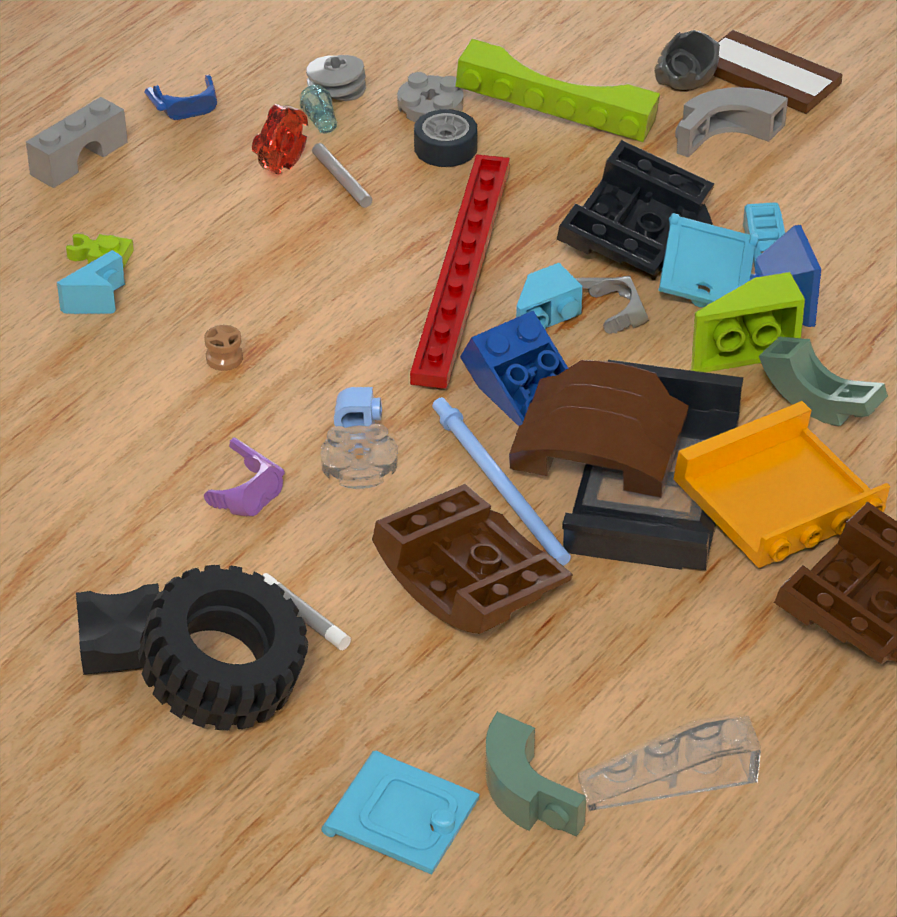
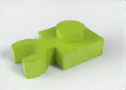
(90, 249)

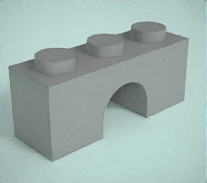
(56, 150)

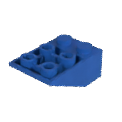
(511, 362)

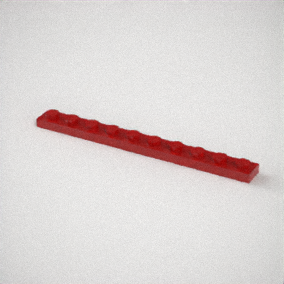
(460, 273)

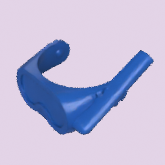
(184, 107)

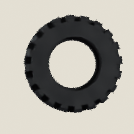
(213, 689)

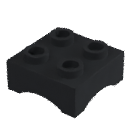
(112, 628)

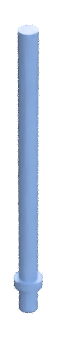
(452, 420)

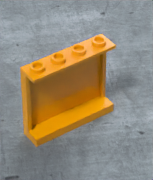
(774, 485)

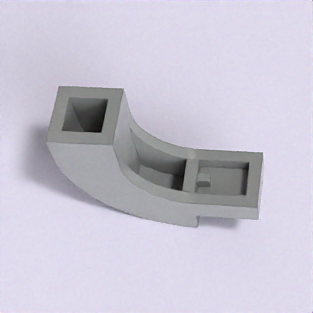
(730, 110)

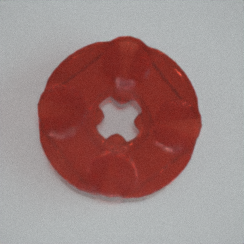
(281, 138)

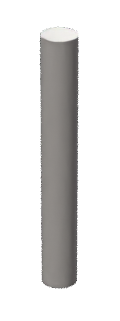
(342, 175)

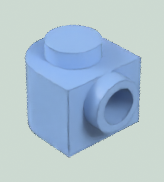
(357, 407)

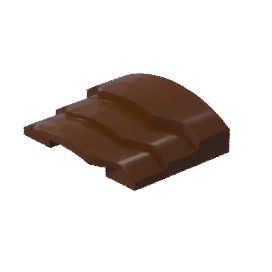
(605, 419)
(465, 560)
(852, 586)

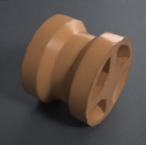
(223, 347)

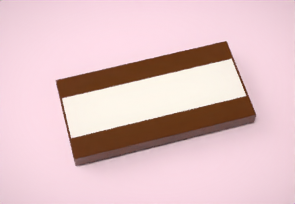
(768, 68)

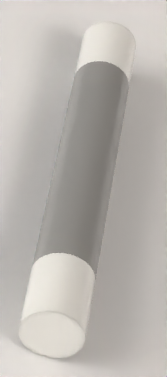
(314, 618)

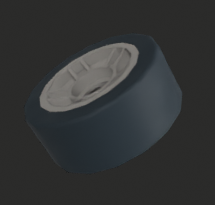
(445, 138)

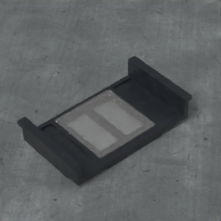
(651, 528)

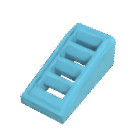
(764, 221)

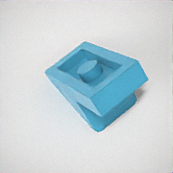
(92, 286)

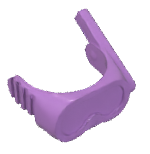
(254, 494)

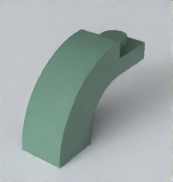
(802, 377)
(519, 789)

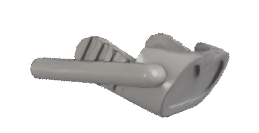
(634, 311)

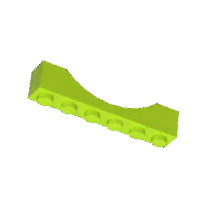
(615, 109)

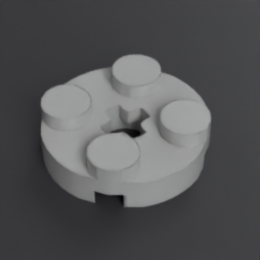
(427, 94)

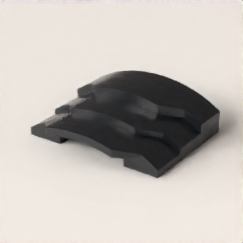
(632, 208)

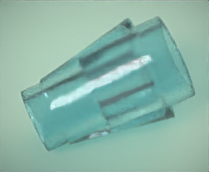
(318, 106)

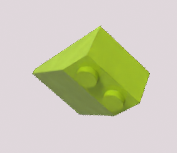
(746, 323)

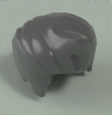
(688, 61)

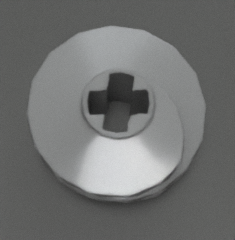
(338, 74)

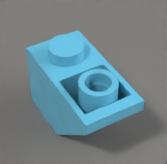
(551, 295)

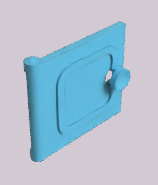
(707, 257)
(393, 812)

